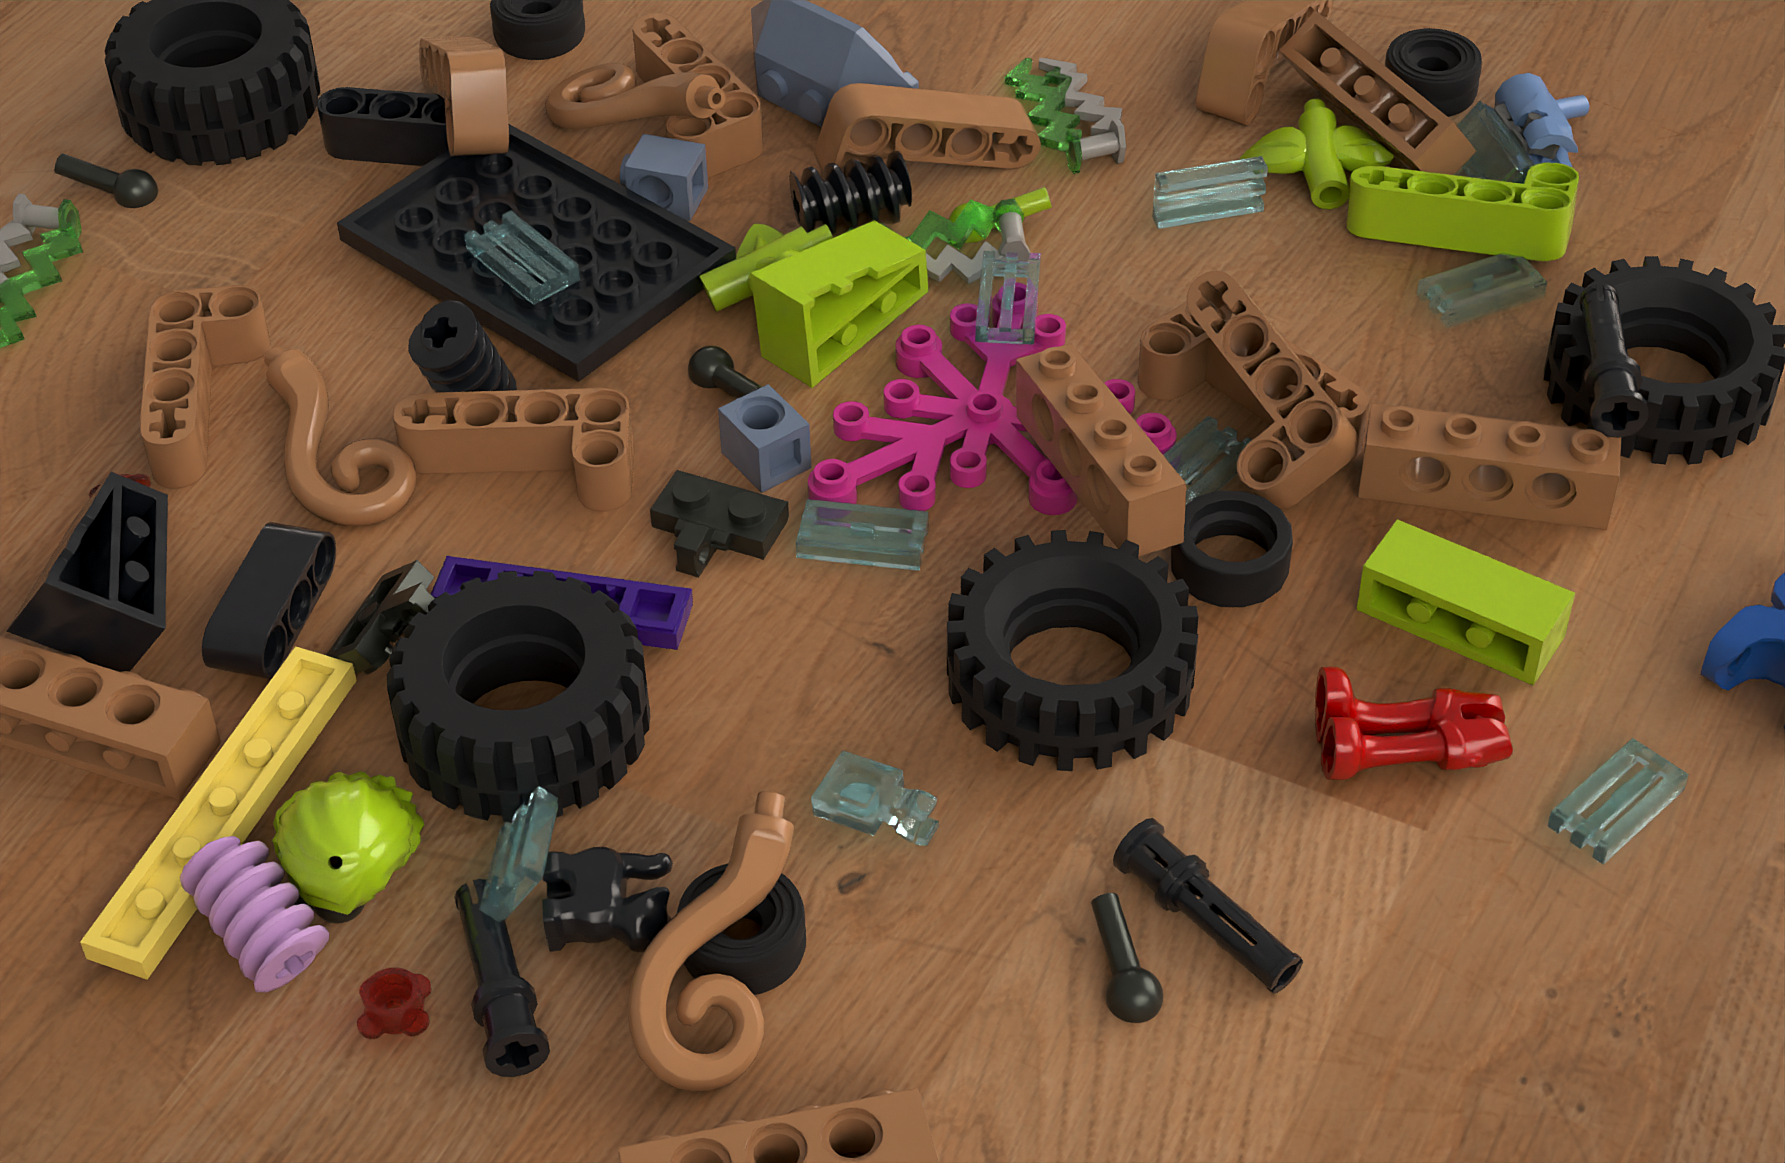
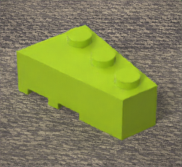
(835, 298)

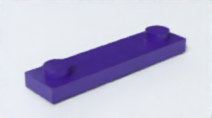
(655, 609)

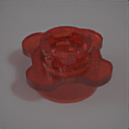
(393, 988)

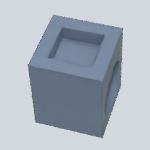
(667, 173)
(765, 438)

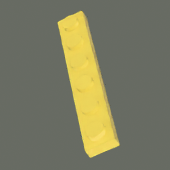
(224, 802)

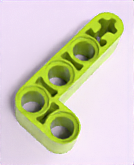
(1466, 211)

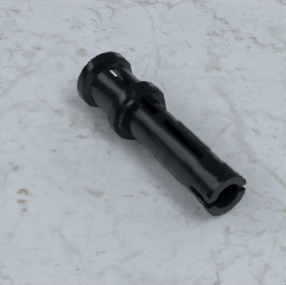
(1612, 375)
(1177, 889)
(503, 999)

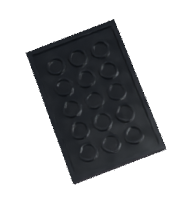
(629, 252)

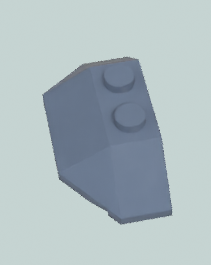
(812, 53)

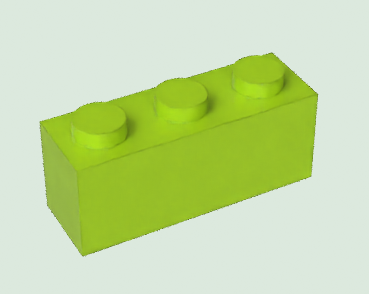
(1465, 601)

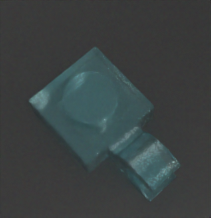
(867, 792)

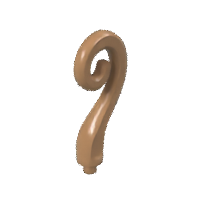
(611, 98)
(305, 392)
(753, 870)

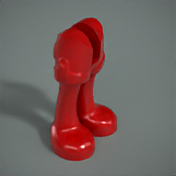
(1449, 729)

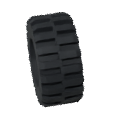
(212, 77)
(509, 635)

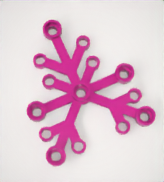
(970, 413)

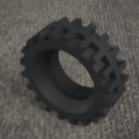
(1688, 316)
(1065, 588)

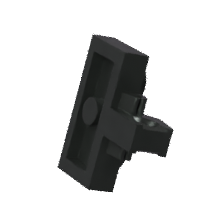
(715, 517)
(383, 617)

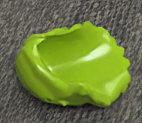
(348, 817)

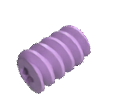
(253, 911)

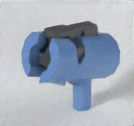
(1539, 119)

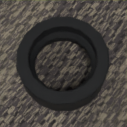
(1233, 582)

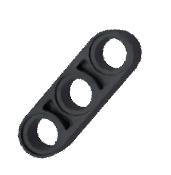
(383, 125)
(269, 600)

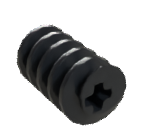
(851, 192)
(457, 352)

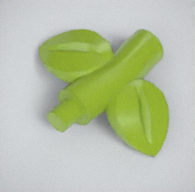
(1320, 153)
(760, 248)

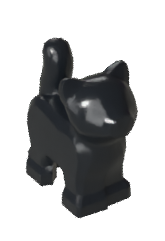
(590, 900)

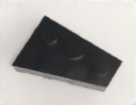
(105, 579)

